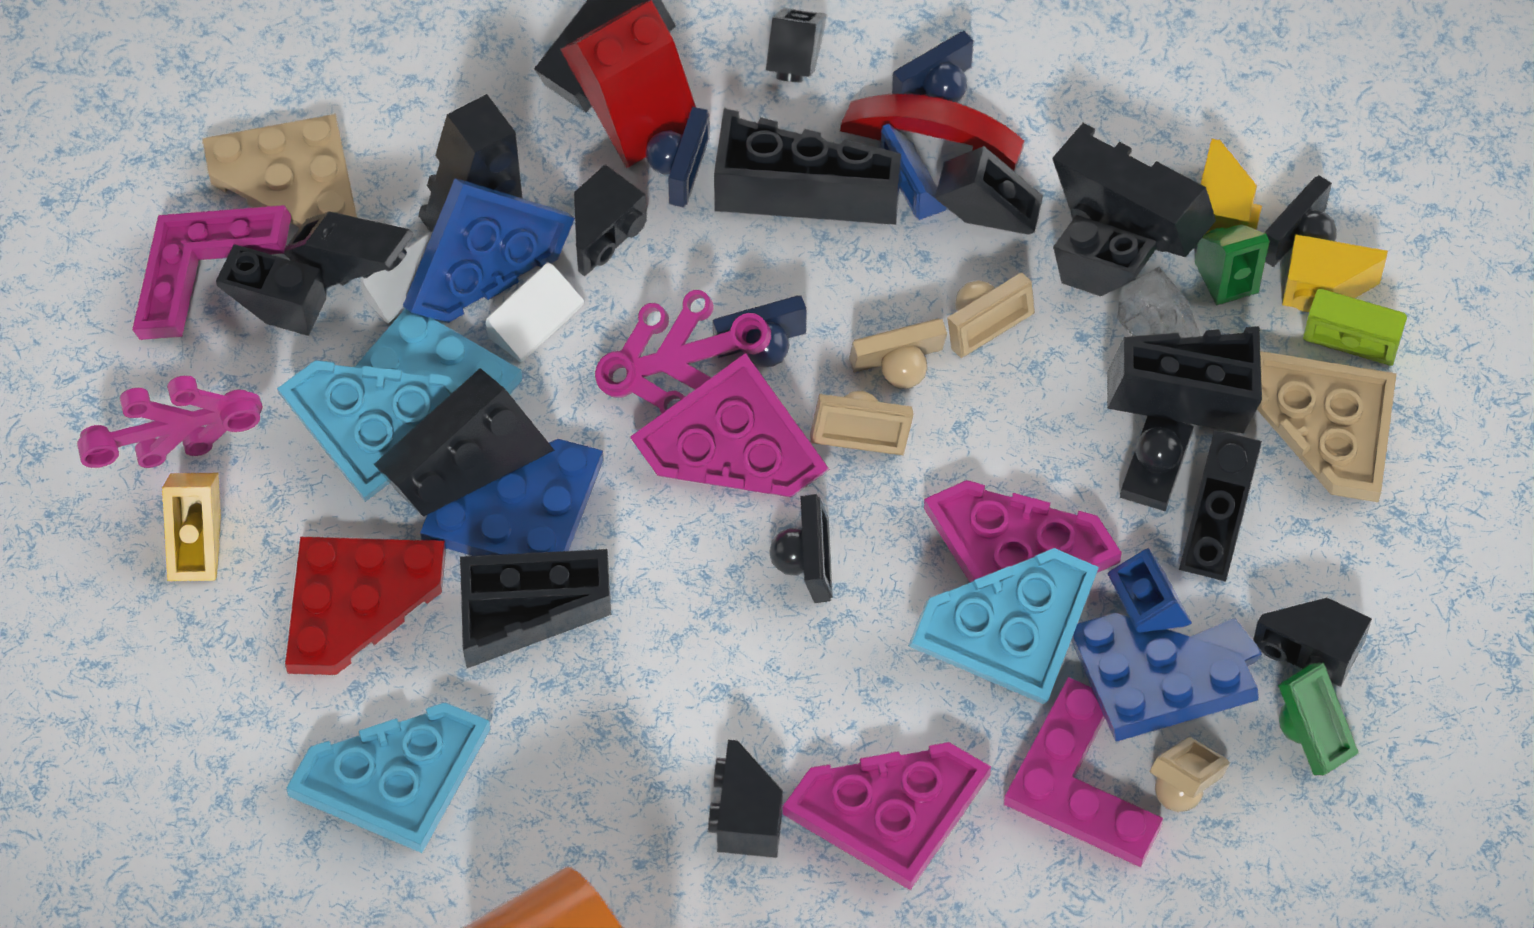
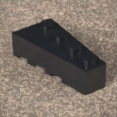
(802, 174)

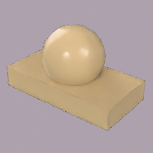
(988, 312)
(900, 352)
(861, 423)
(1185, 774)

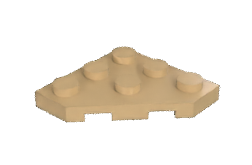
(284, 165)
(1331, 419)

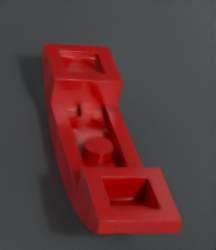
(932, 118)

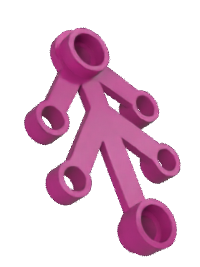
(673, 353)
(221, 413)

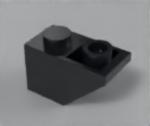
(605, 216)
(1100, 256)
(274, 288)
(1314, 634)
(749, 806)

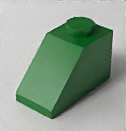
(1232, 262)

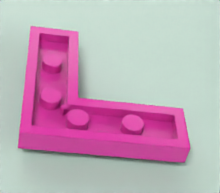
(191, 237)
(1052, 795)

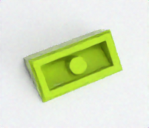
(1355, 326)

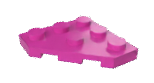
(732, 437)
(1000, 531)
(890, 806)

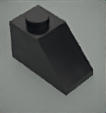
(795, 43)
(988, 193)

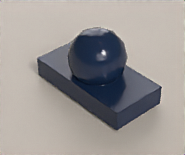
(937, 71)
(680, 155)
(785, 320)

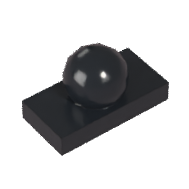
(1302, 217)
(1156, 462)
(807, 549)

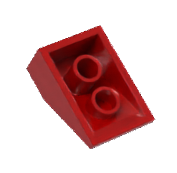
(632, 79)

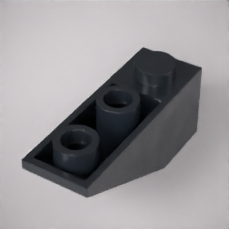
(347, 247)
(1220, 505)

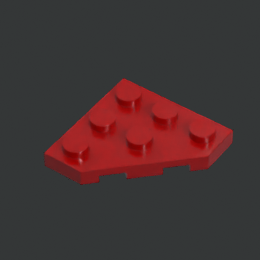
(356, 596)

